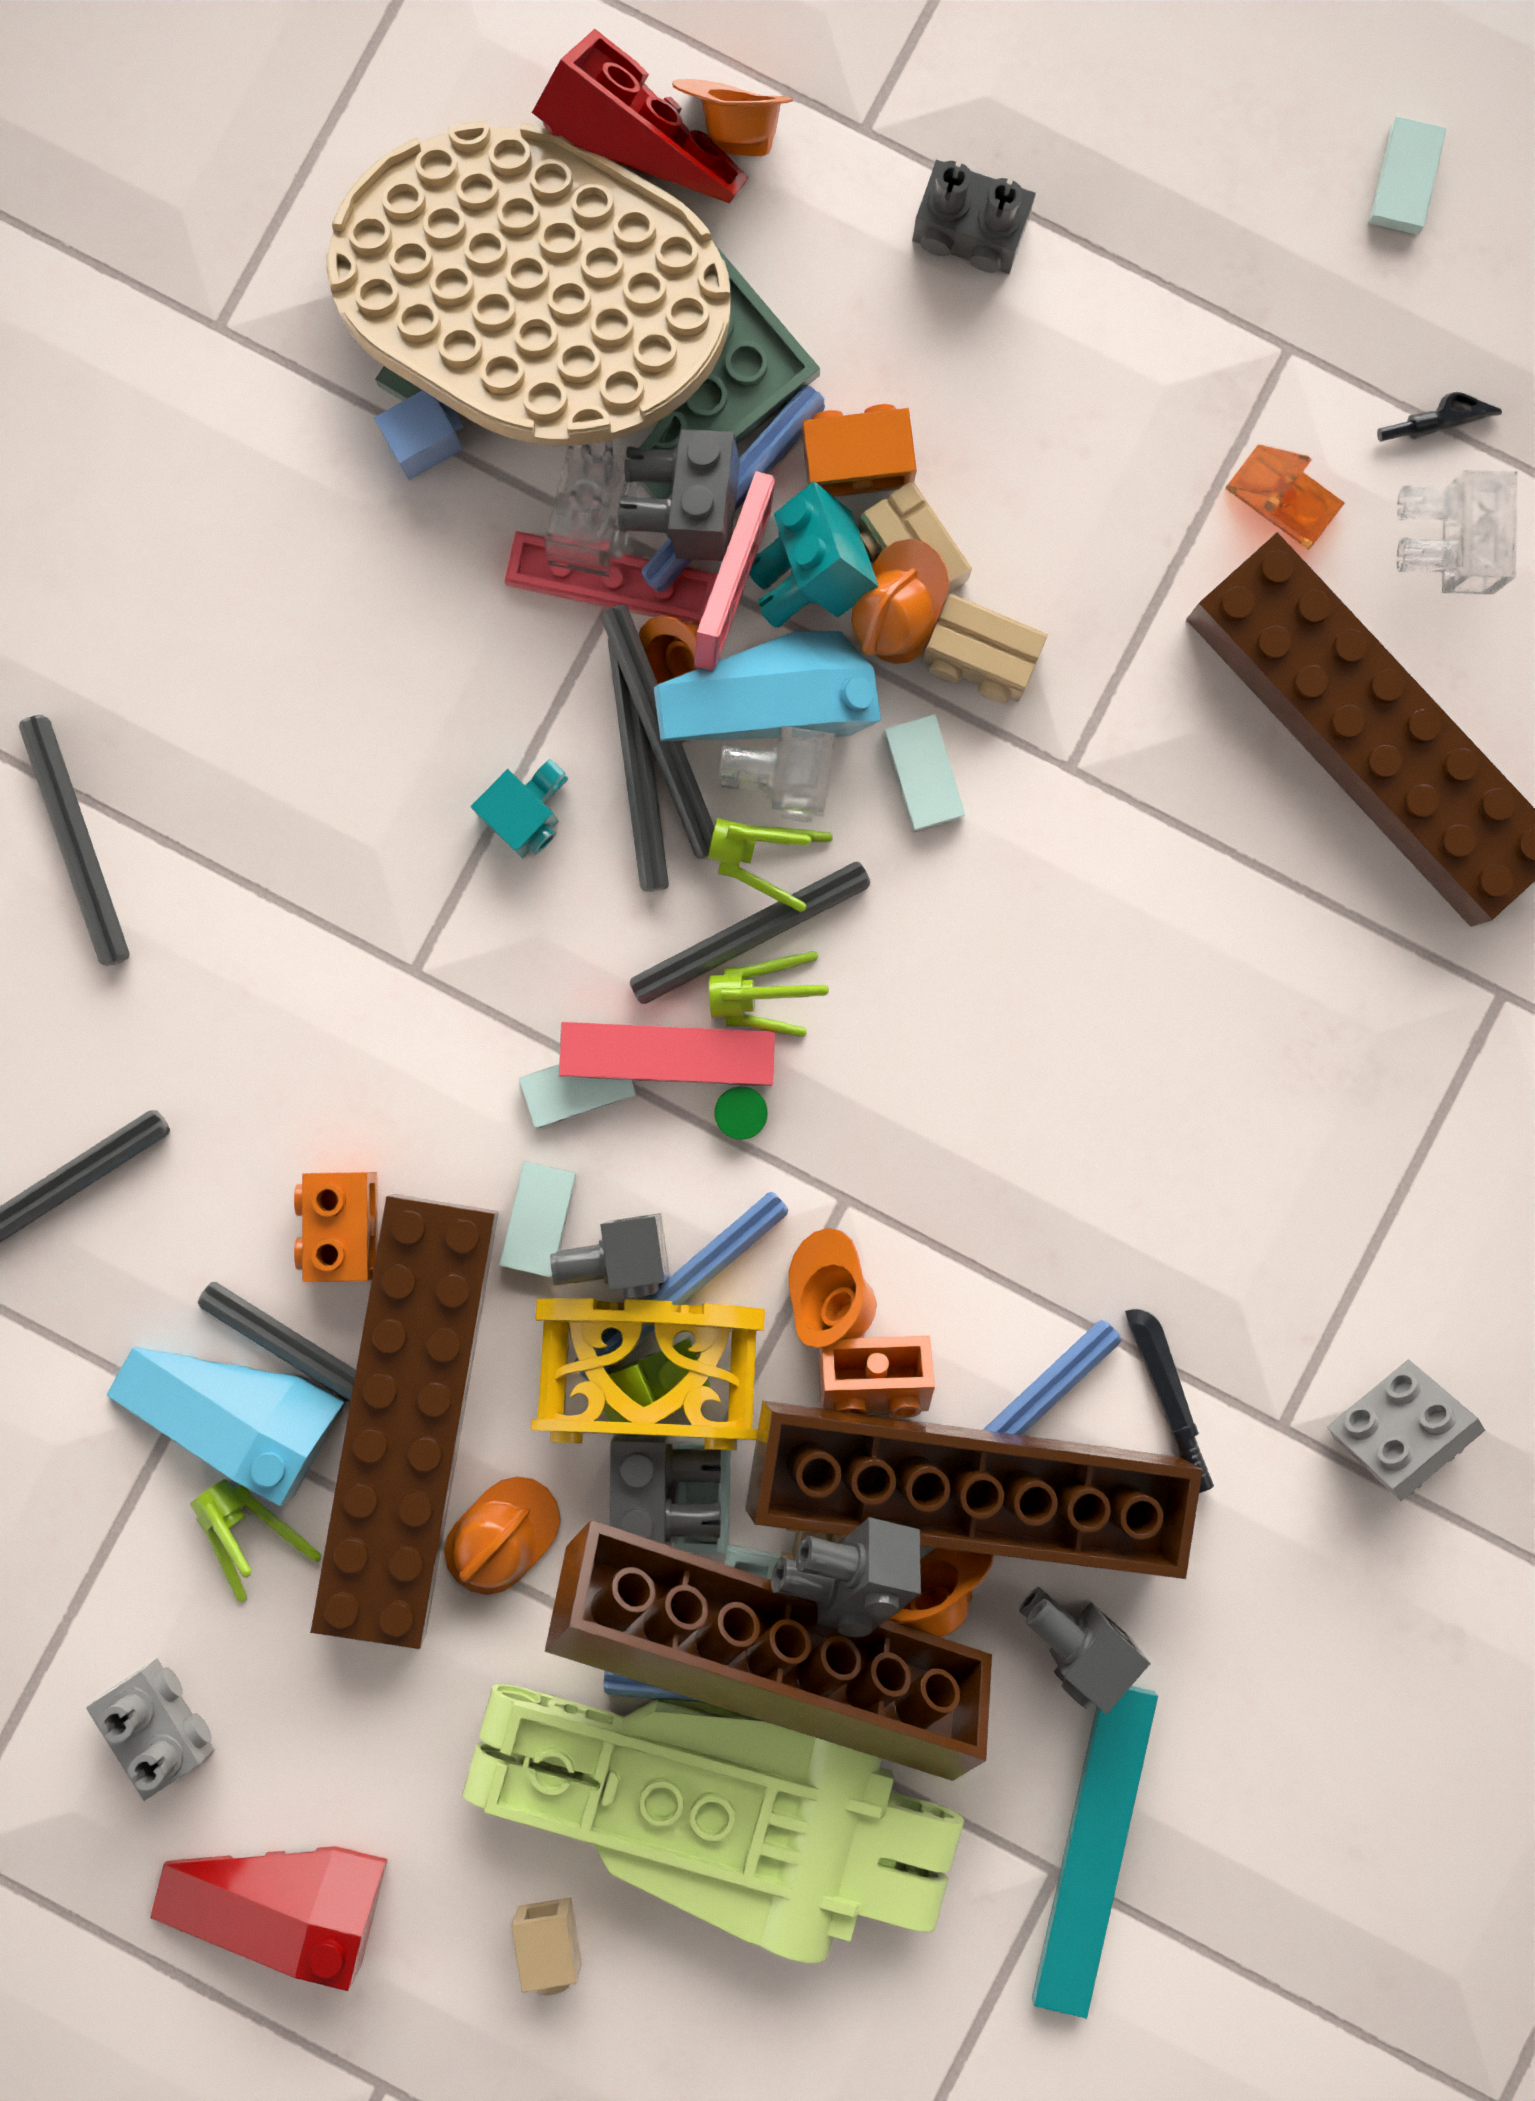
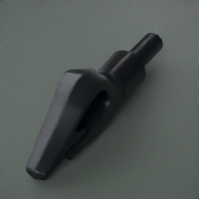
(1444, 417)

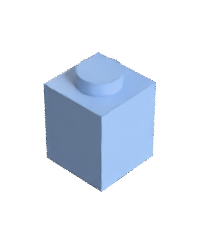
(420, 432)

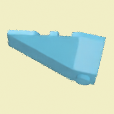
(791, 682)
(236, 1418)

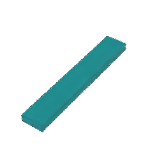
(1094, 1854)

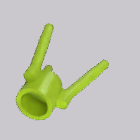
(736, 843)
(733, 996)
(221, 1511)

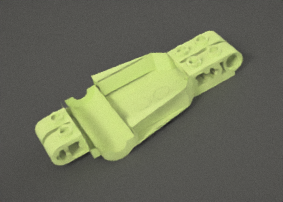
(720, 1815)

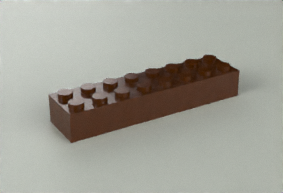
(1373, 729)
(404, 1421)
(974, 1489)
(763, 1655)

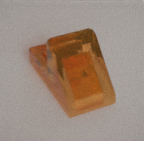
(1283, 494)

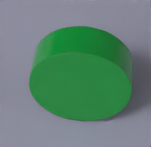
(740, 1113)

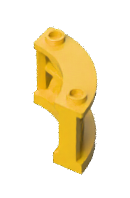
(588, 1321)

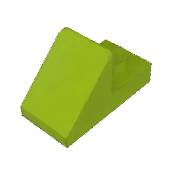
(649, 1378)

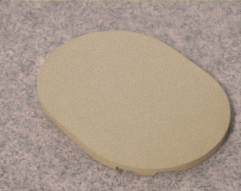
(529, 284)

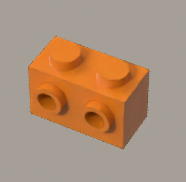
(859, 450)
(337, 1226)
(877, 1375)

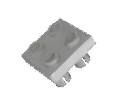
(1406, 1429)

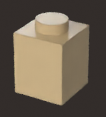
(546, 1946)

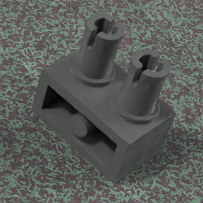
(972, 217)
(703, 497)
(627, 1257)
(639, 1484)
(855, 1580)
(1091, 1650)

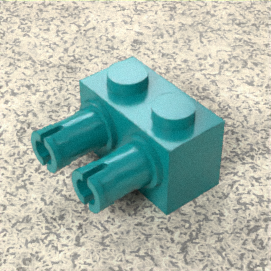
(825, 556)

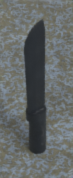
(1166, 1382)

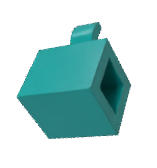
(519, 811)

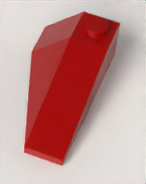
(606, 108)
(279, 1909)

